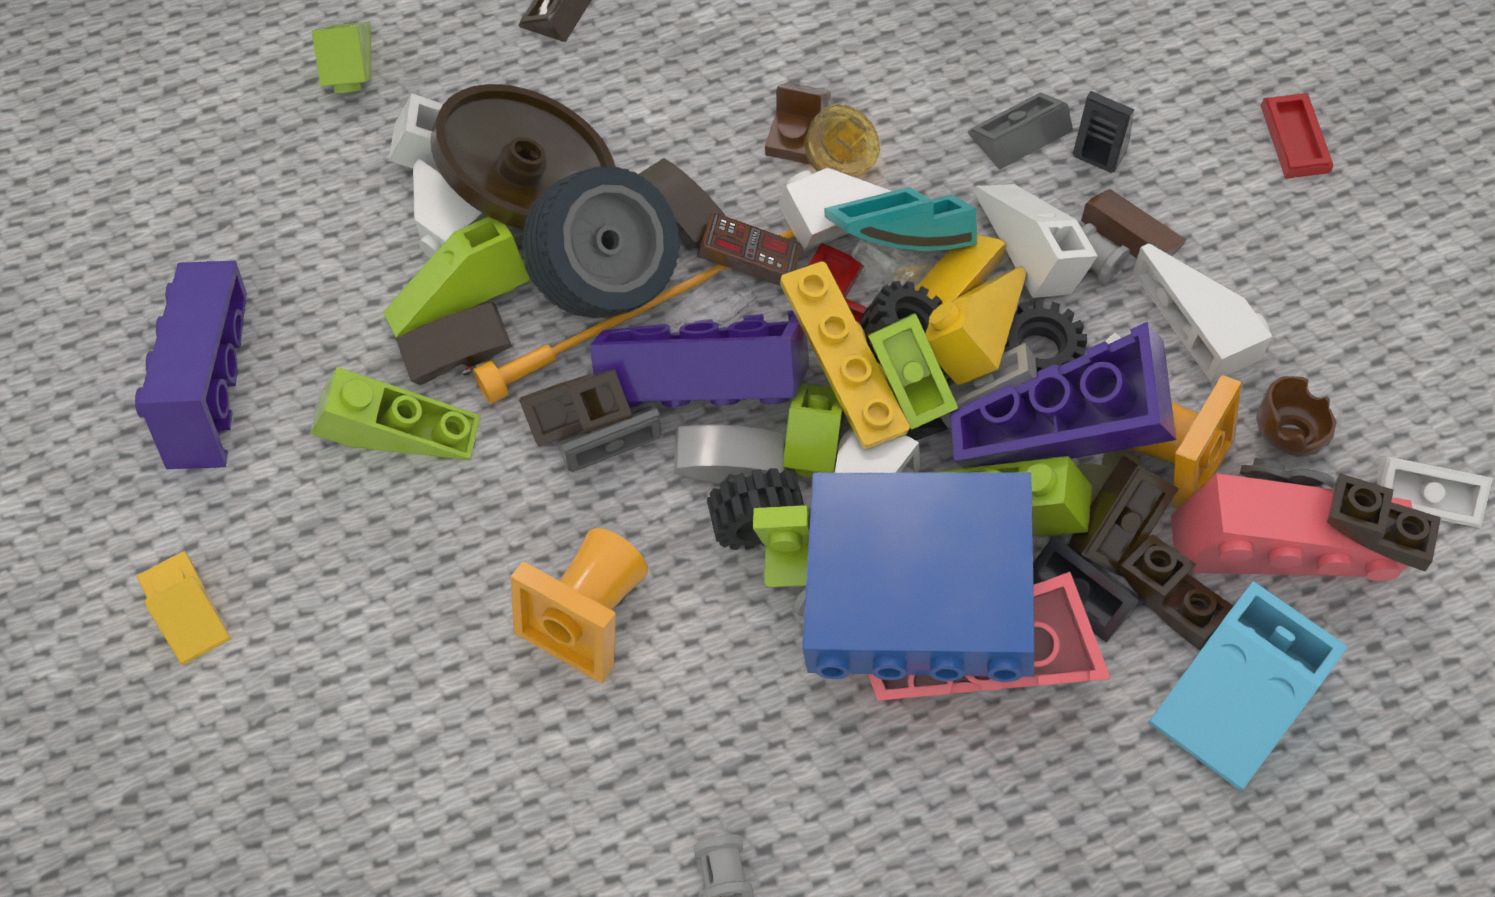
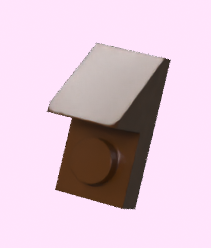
(794, 112)

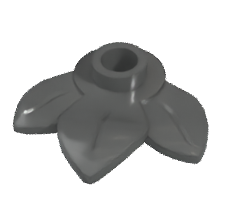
(1275, 471)

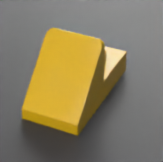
(182, 608)

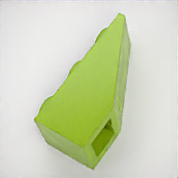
(460, 275)
(392, 419)
(1058, 493)

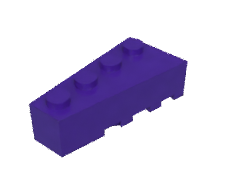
(706, 361)
(194, 364)
(1084, 408)

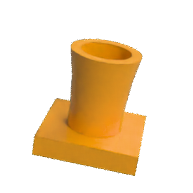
(1200, 439)
(576, 614)

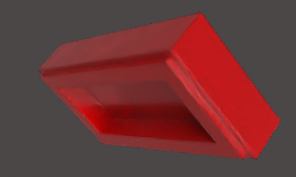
(1296, 135)

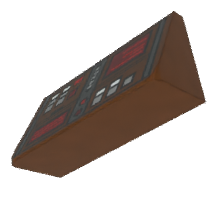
(748, 249)

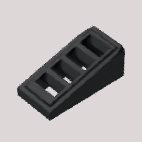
(1103, 132)

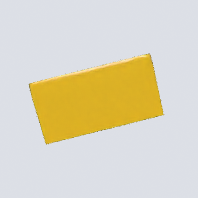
(963, 269)

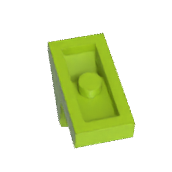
(913, 371)
(786, 543)

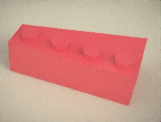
(1271, 530)
(1062, 650)

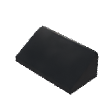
(1104, 597)

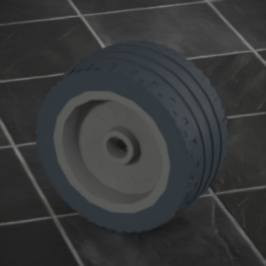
(601, 242)

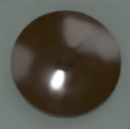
(509, 146)

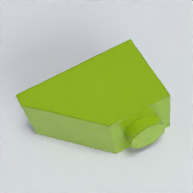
(343, 55)
(813, 430)

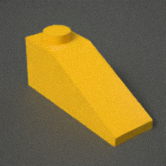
(974, 328)

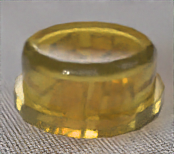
(842, 141)

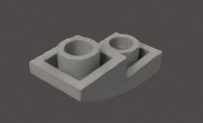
(721, 450)

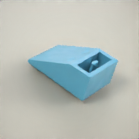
(1247, 685)

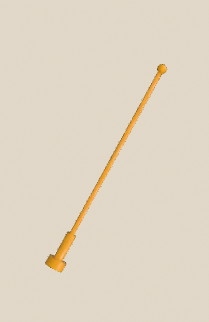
(494, 380)

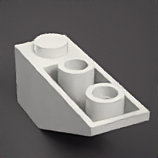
(1038, 239)

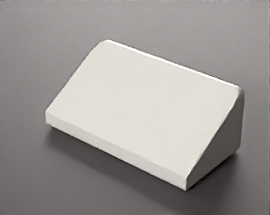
(1437, 490)

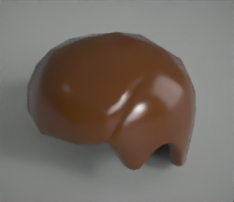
(1291, 403)

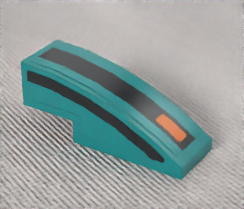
(908, 220)

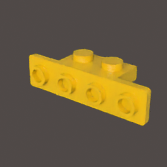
(844, 355)

